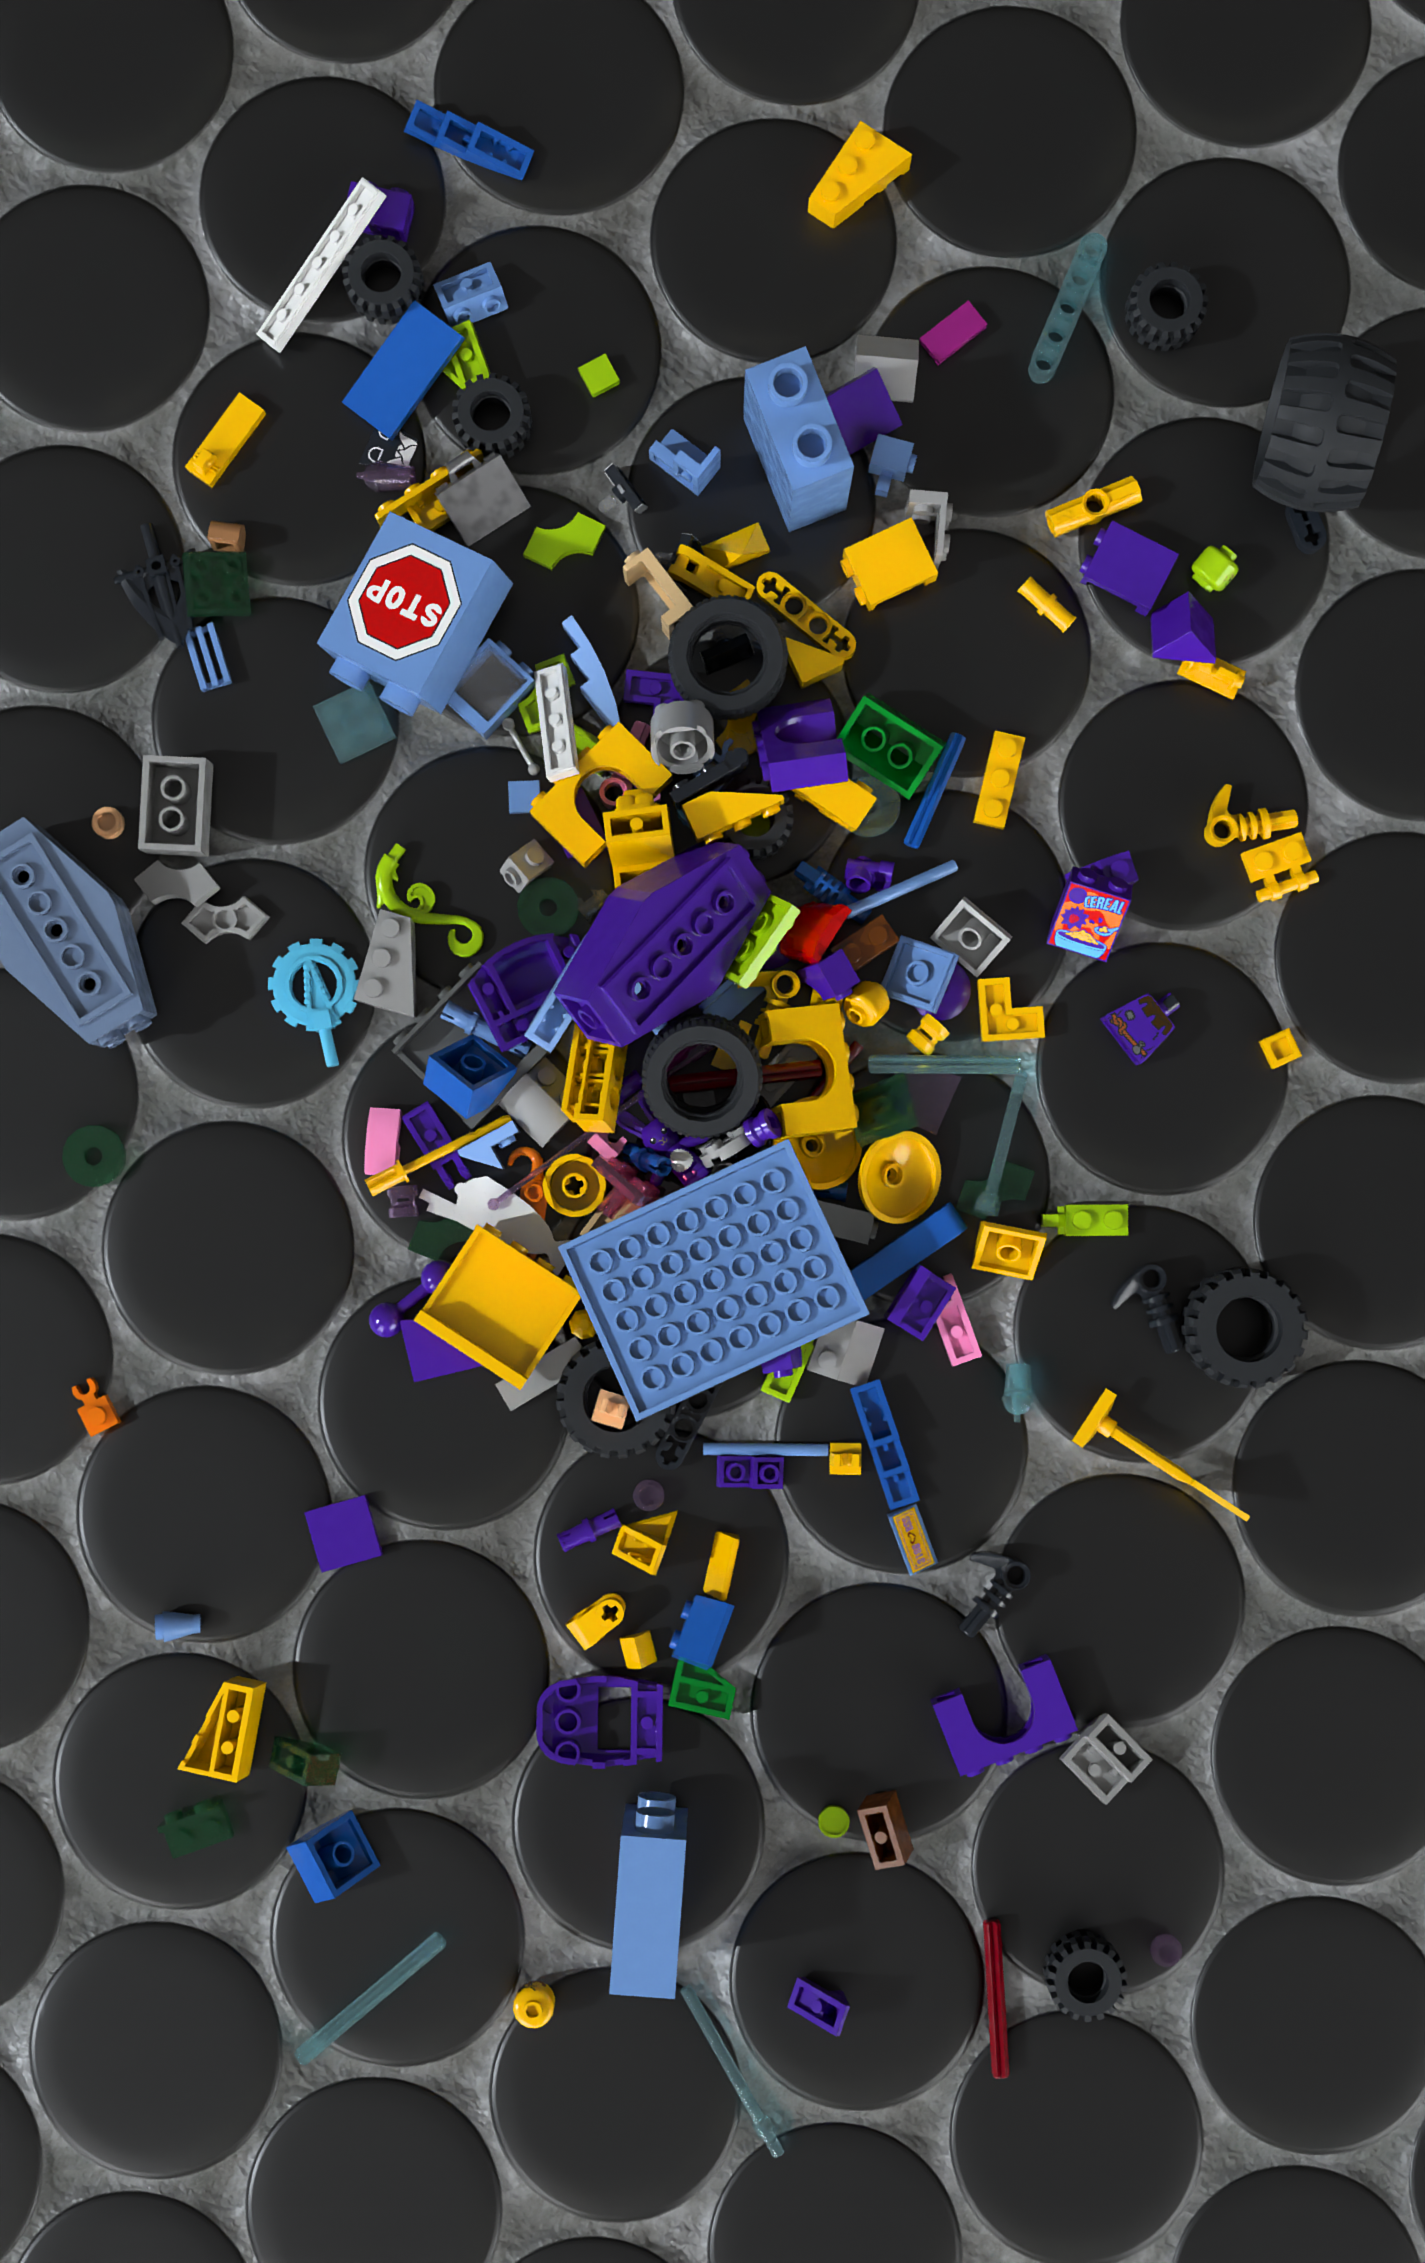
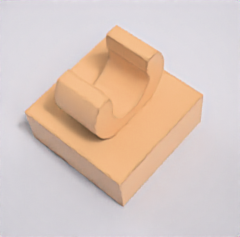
(610, 1409)

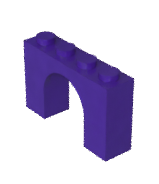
(799, 745)
(1048, 1721)

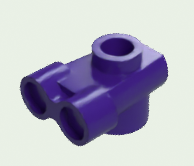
(865, 873)

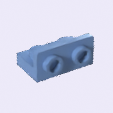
(471, 295)

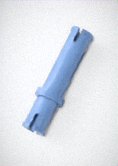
(477, 1025)

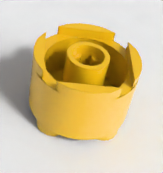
(567, 1201)

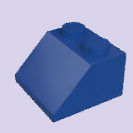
(468, 1075)
(701, 1631)
(333, 1857)

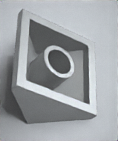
(895, 361)
(971, 936)

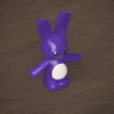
(665, 1142)

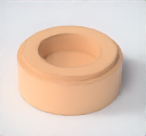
(108, 822)

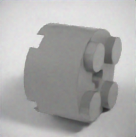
(682, 736)

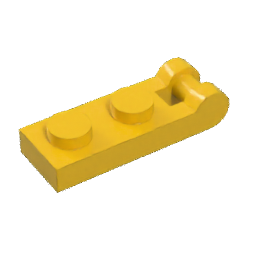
(707, 576)

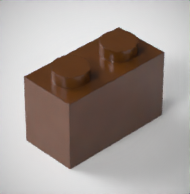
(868, 943)
(885, 1830)

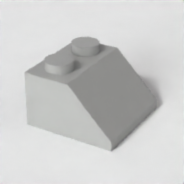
(846, 1352)

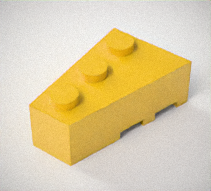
(856, 174)
(841, 802)

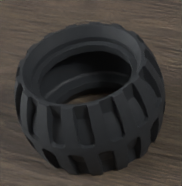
(1325, 422)

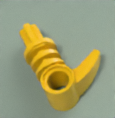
(1241, 827)
(774, 999)

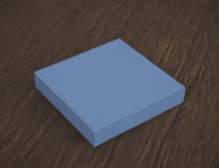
(919, 974)

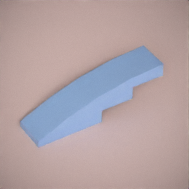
(597, 688)
(550, 1019)

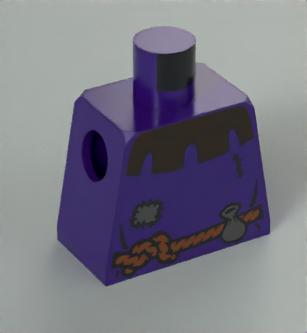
(1142, 1025)

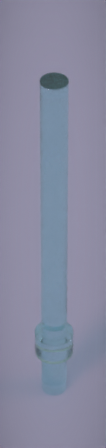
(762, 2124)

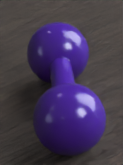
(386, 1316)

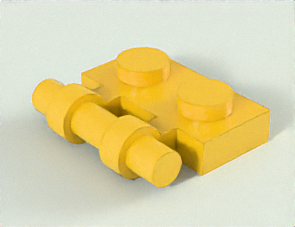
(1275, 858)

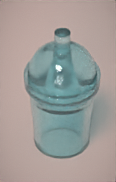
(1017, 1390)

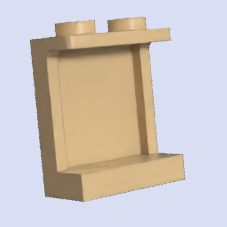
(646, 565)

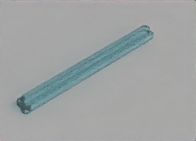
(370, 1998)

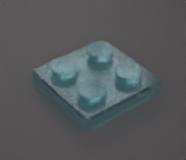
(354, 722)

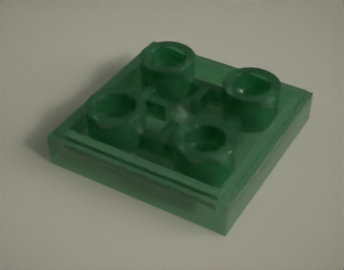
(216, 584)

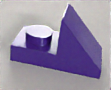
(819, 2005)

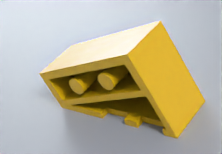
(229, 1732)

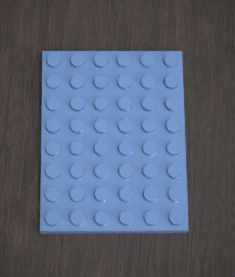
(713, 1280)

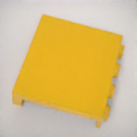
(499, 1305)

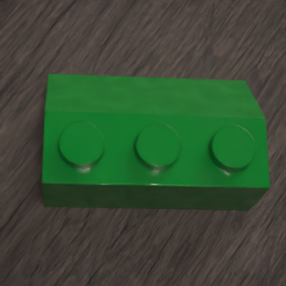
(889, 745)

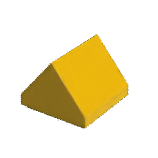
(638, 1650)

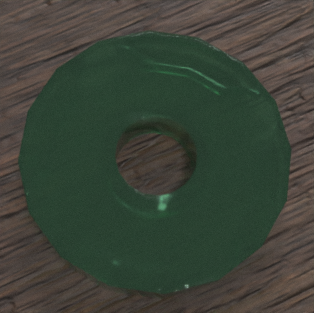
(542, 890)
(76, 1152)

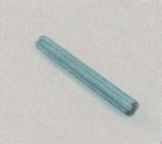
(944, 1064)

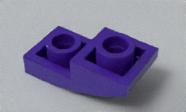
(750, 1471)

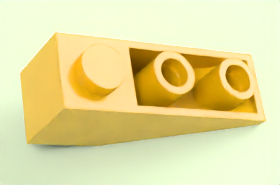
(721, 811)

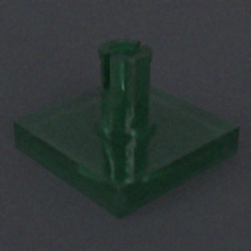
(884, 1109)

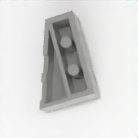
(390, 966)

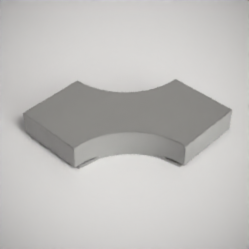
(166, 883)
(239, 918)

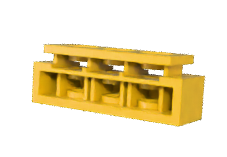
(593, 1083)

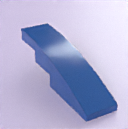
(469, 141)
(884, 1444)

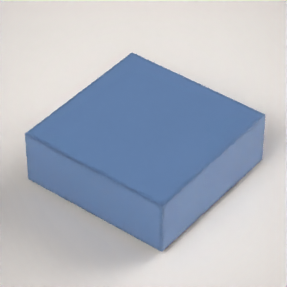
(521, 795)

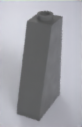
(850, 1222)

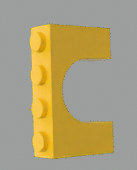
(615, 752)
(822, 1031)

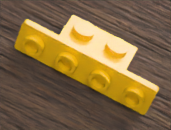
(422, 502)

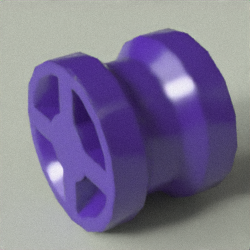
(762, 1127)

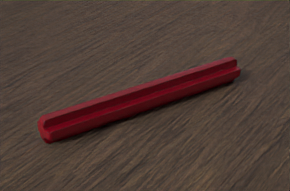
(728, 1078)
(996, 1998)

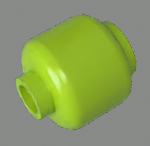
(1215, 568)

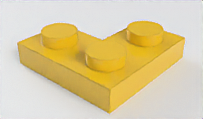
(1002, 1021)

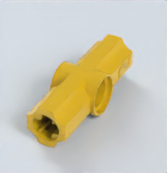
(1110, 498)

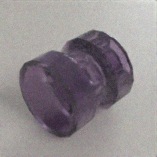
(403, 1208)

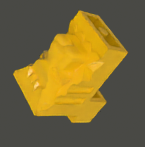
(637, 835)

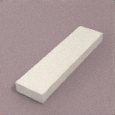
(556, 722)

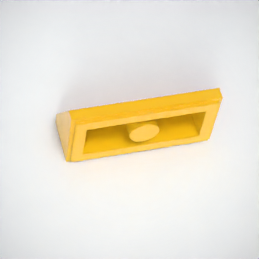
(721, 1565)

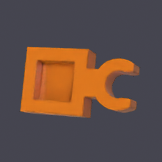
(97, 1413)

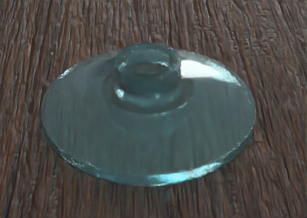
(886, 810)

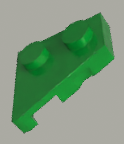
(701, 1691)

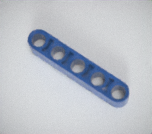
(908, 1250)

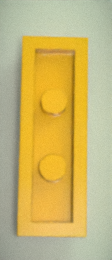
(999, 780)

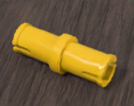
(1046, 604)

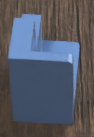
(685, 461)

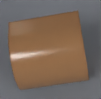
(226, 536)

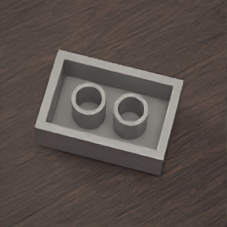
(175, 805)

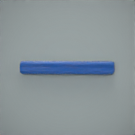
(934, 790)

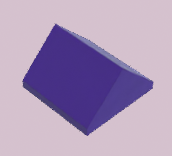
(1183, 631)

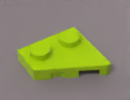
(468, 359)

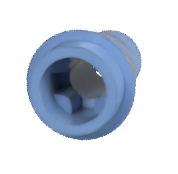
(176, 1625)

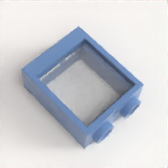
(492, 686)

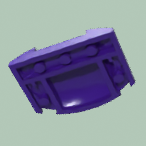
(516, 983)

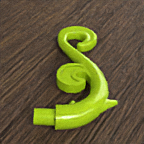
(422, 915)

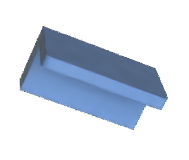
(730, 1000)

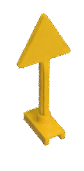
(1100, 1421)

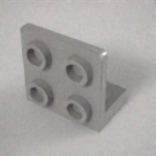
(932, 506)

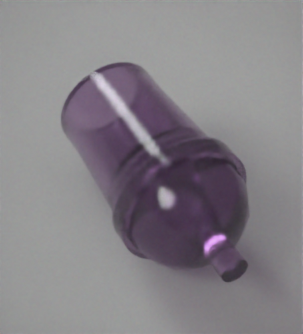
(388, 476)

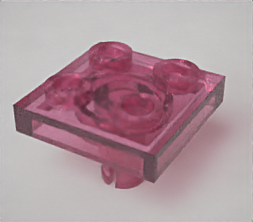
(626, 1186)

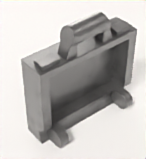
(480, 497)

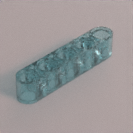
(1071, 294)

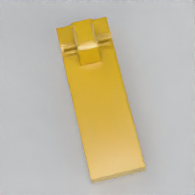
(225, 440)

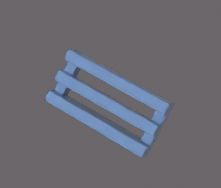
(215, 683)

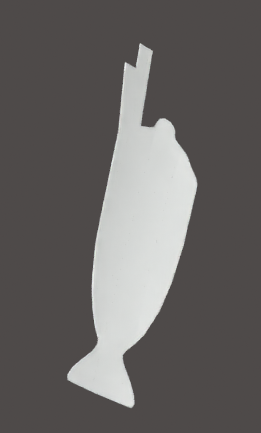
(513, 1217)

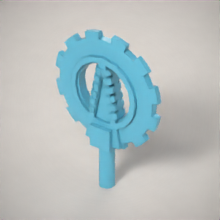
(320, 1010)

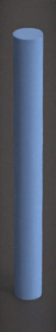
(902, 888)
(765, 1449)

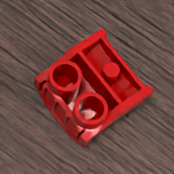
(813, 931)

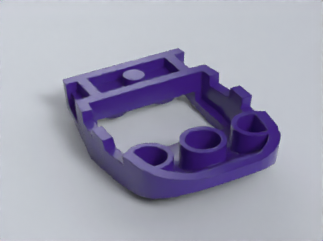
(570, 1721)

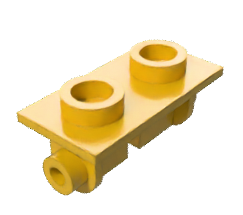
(1217, 677)

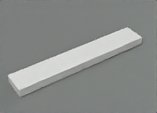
(321, 264)

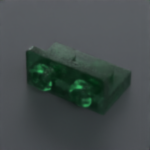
(196, 1828)

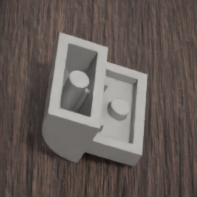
(537, 1102)
(1105, 1757)

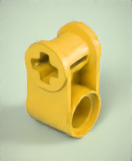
(593, 1623)

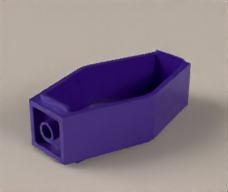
(639, 936)

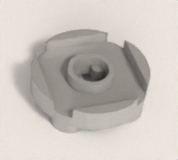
(724, 1148)

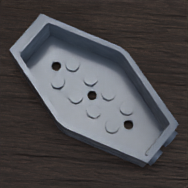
(94, 941)

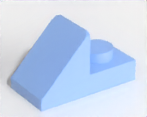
(483, 1148)

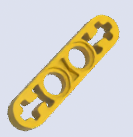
(809, 612)

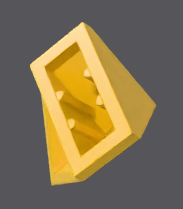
(645, 1541)

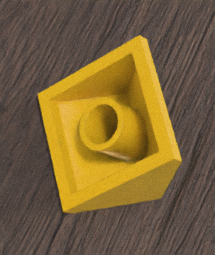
(1007, 1250)

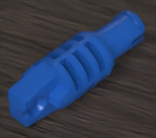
(827, 888)

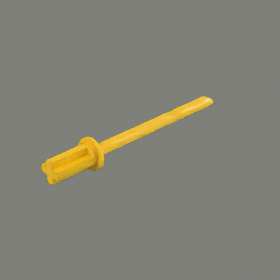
(398, 1173)

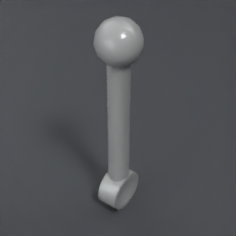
(508, 725)

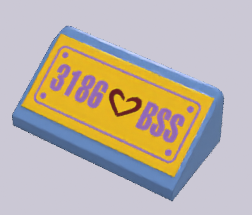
(912, 1539)

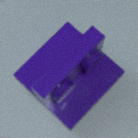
(919, 1302)

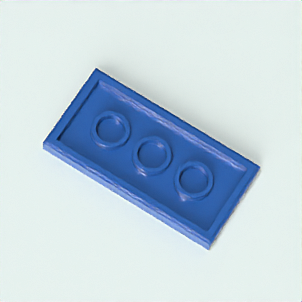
(403, 370)

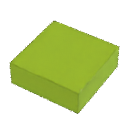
(599, 375)

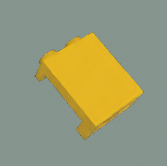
(888, 564)

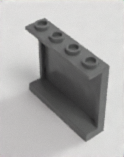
(434, 1034)

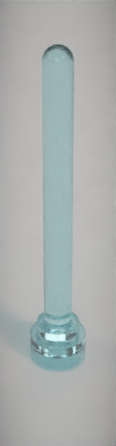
(989, 1202)

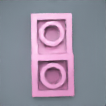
(382, 1139)

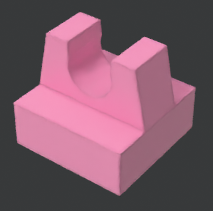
(603, 1146)

